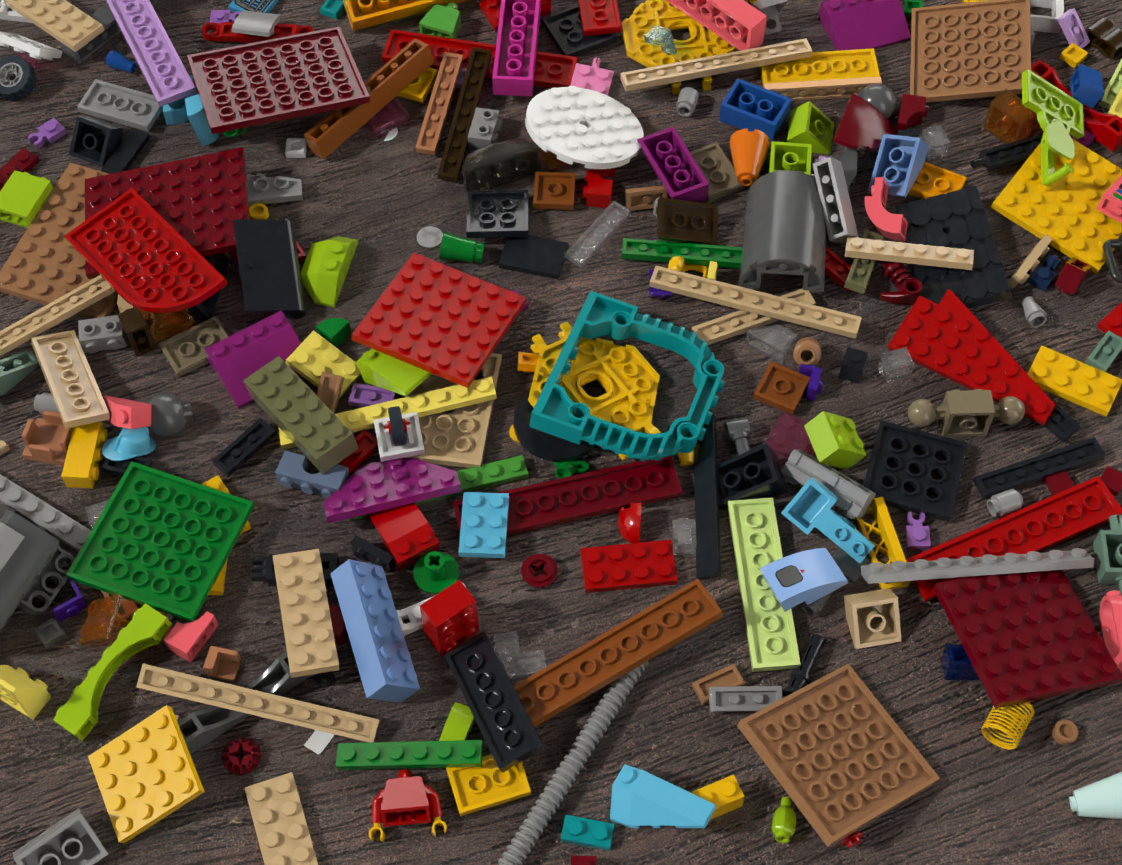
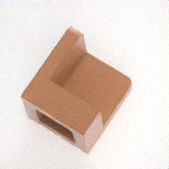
(222, 664)

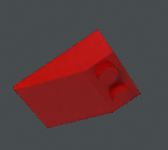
(405, 533)

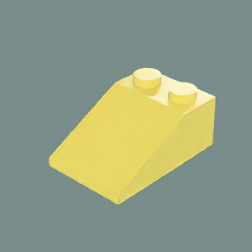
(22, 692)

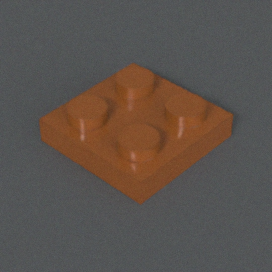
(554, 190)
(781, 388)

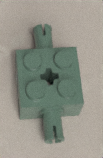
(1109, 553)

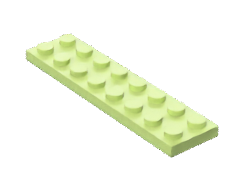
(756, 544)

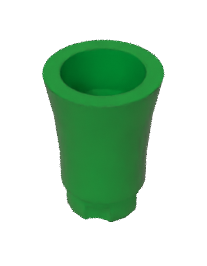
(460, 249)

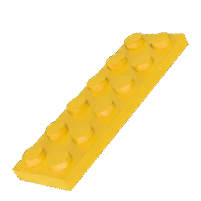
(823, 66)

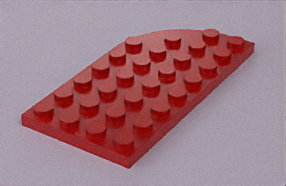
(144, 257)

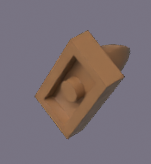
(644, 197)

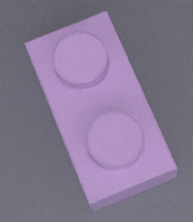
(1073, 28)

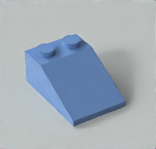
(899, 162)

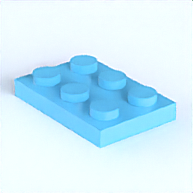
(484, 525)

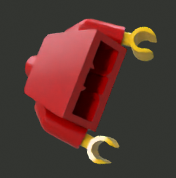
(405, 802)

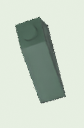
(15, 369)

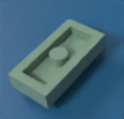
(1105, 352)

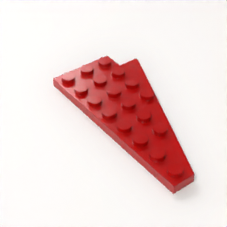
(961, 349)

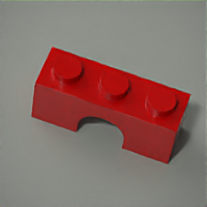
(599, 190)

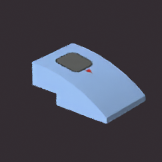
(803, 577)

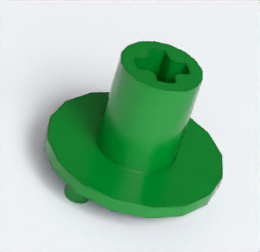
(435, 572)

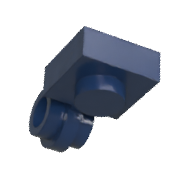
(1043, 276)

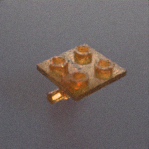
(101, 619)

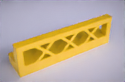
(888, 535)

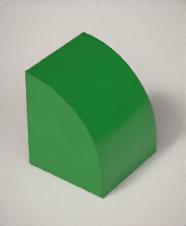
(334, 330)

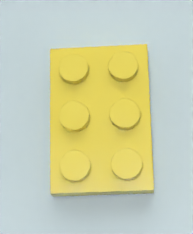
(319, 356)

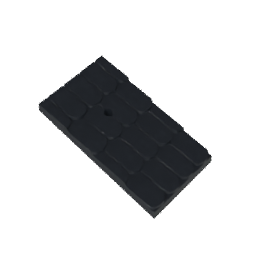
(960, 223)

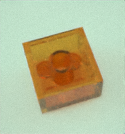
(1009, 118)

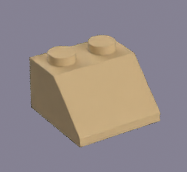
(873, 618)

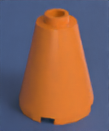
(748, 154)

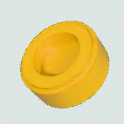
(258, 211)

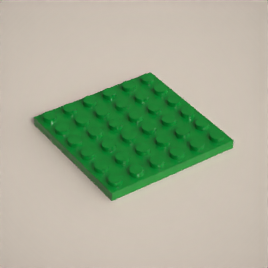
(161, 541)

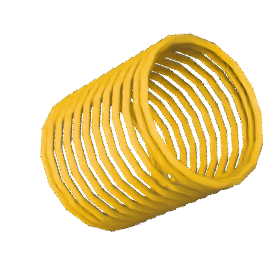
(997, 725)

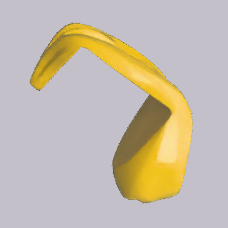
(678, 263)

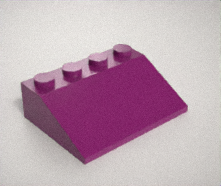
(864, 23)
(250, 350)

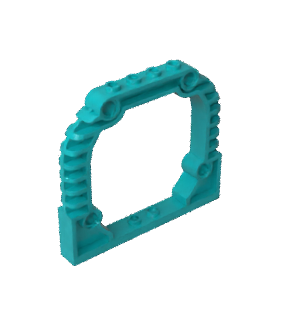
(572, 421)

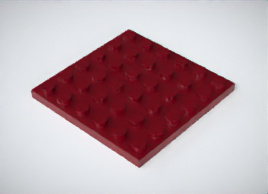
(1027, 635)

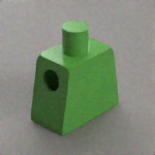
(441, 21)

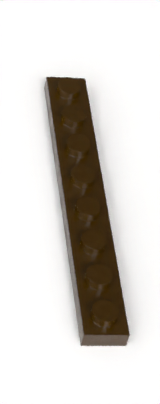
(464, 113)

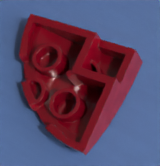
(862, 125)

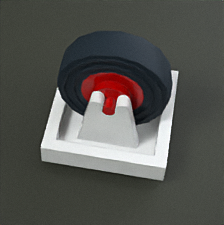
(398, 435)

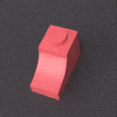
(189, 638)

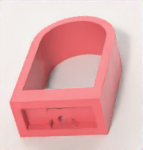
(1111, 624)

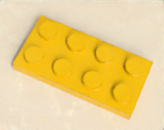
(1074, 380)

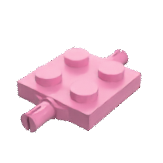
(592, 77)

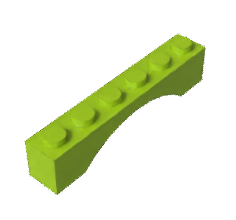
(81, 710)

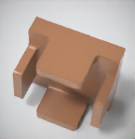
(46, 439)

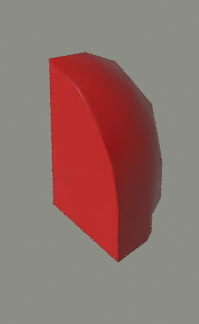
(629, 522)

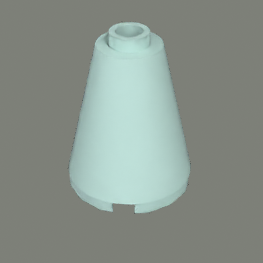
(1099, 799)

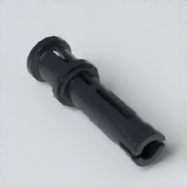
(801, 676)

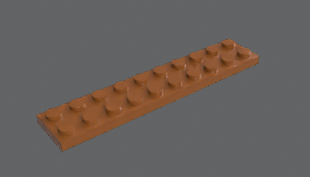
(617, 652)

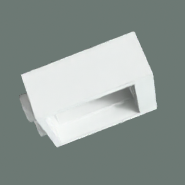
(1047, 23)

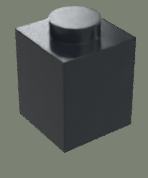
(853, 365)

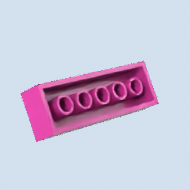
(516, 47)

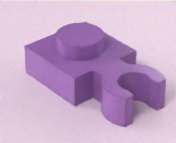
(223, 16)
(49, 131)
(916, 535)

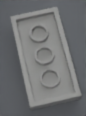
(120, 105)

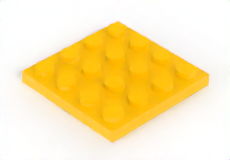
(145, 774)

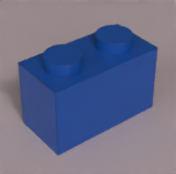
(1087, 86)

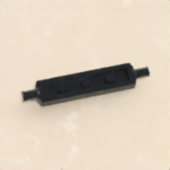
(1007, 154)

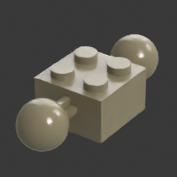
(966, 412)

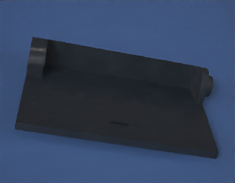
(269, 267)

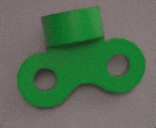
(568, 469)

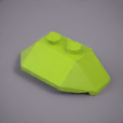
(327, 269)

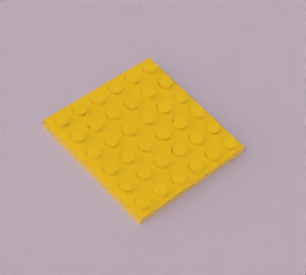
(1067, 206)

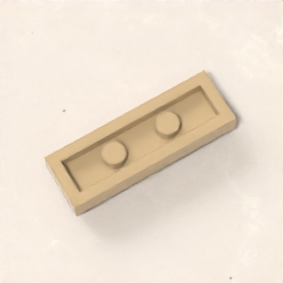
(1030, 262)

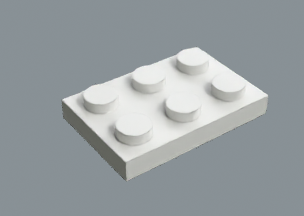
(24, 44)

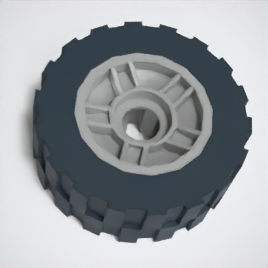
(24, 75)

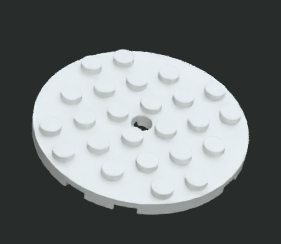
(583, 127)

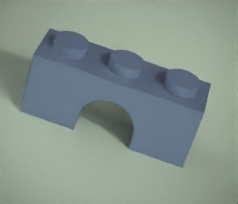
(293, 474)

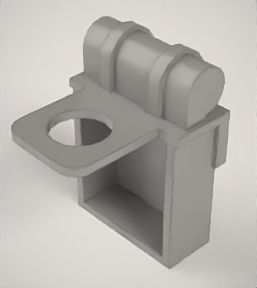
(770, 9)

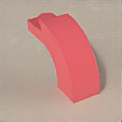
(888, 224)

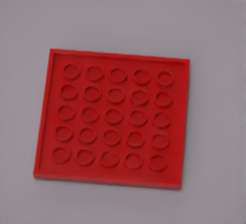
(439, 319)

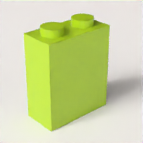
(23, 198)

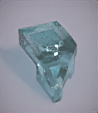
(661, 36)

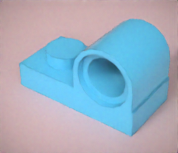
(175, 112)

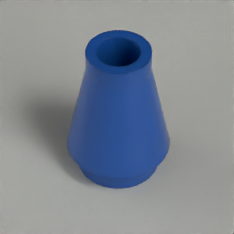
(120, 62)

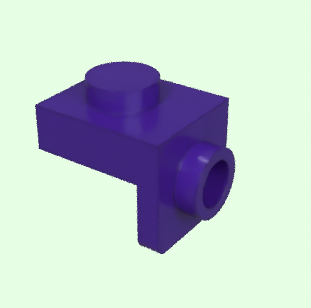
(815, 384)

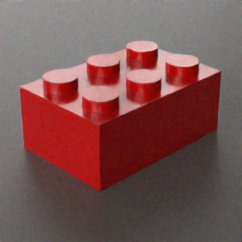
(450, 618)

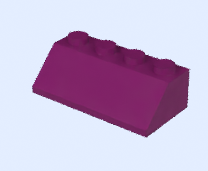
(675, 166)

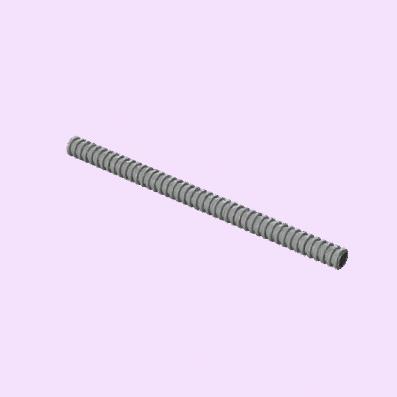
(570, 768)

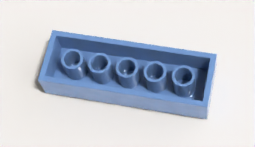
(374, 631)

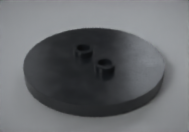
(541, 443)

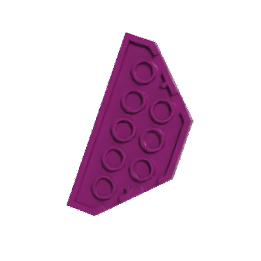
(388, 486)

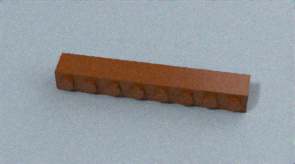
(382, 88)

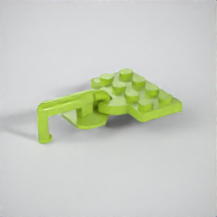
(1058, 117)

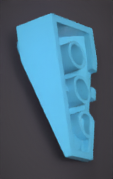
(651, 801)

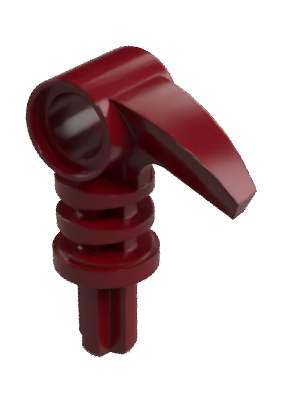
(908, 287)

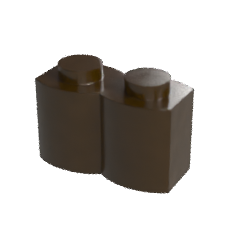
(1105, 37)

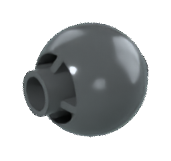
(881, 98)
(168, 414)

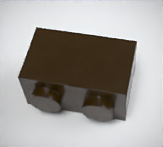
(136, 331)

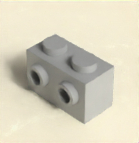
(484, 128)
(101, 334)

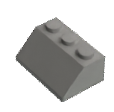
(65, 843)

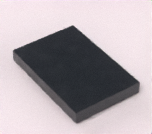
(534, 256)

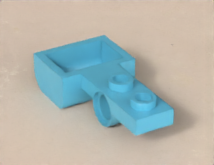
(198, 118)
(813, 509)

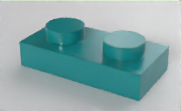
(587, 832)

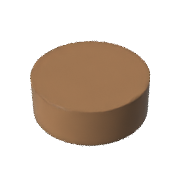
(1065, 732)

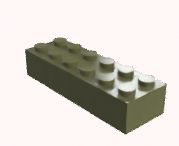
(301, 414)

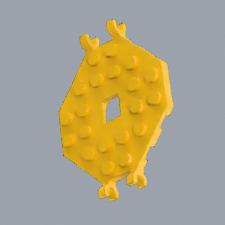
(662, 13)
(620, 370)

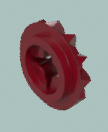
(536, 562)
(248, 763)

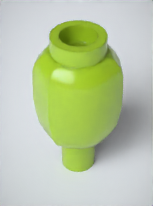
(784, 821)

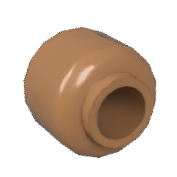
(811, 346)

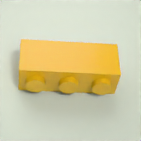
(84, 455)

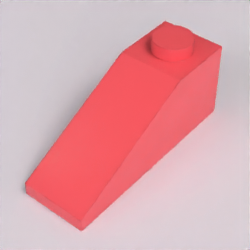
(128, 413)

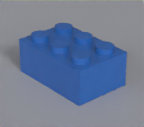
(755, 108)

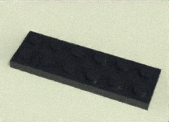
(494, 701)

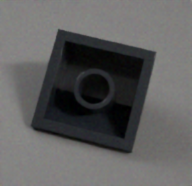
(94, 140)

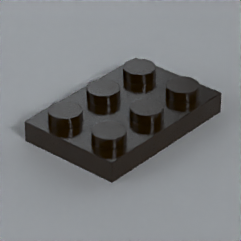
(687, 221)

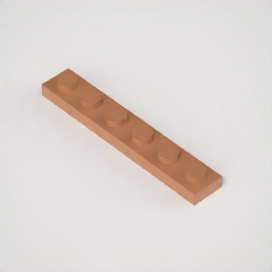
(439, 103)

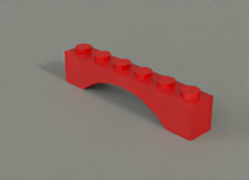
(1105, 127)

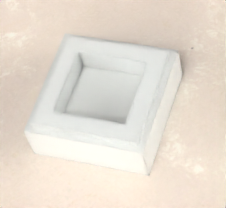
(296, 148)

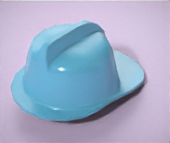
(129, 444)

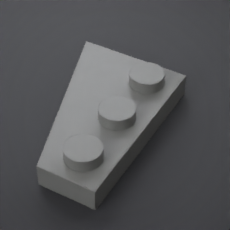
(273, 190)

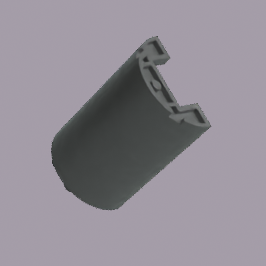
(784, 230)

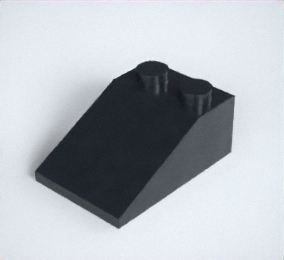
(750, 476)

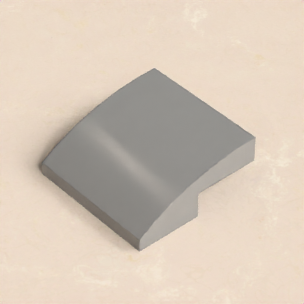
(255, 23)

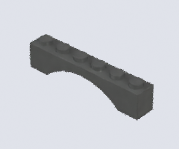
(207, 724)

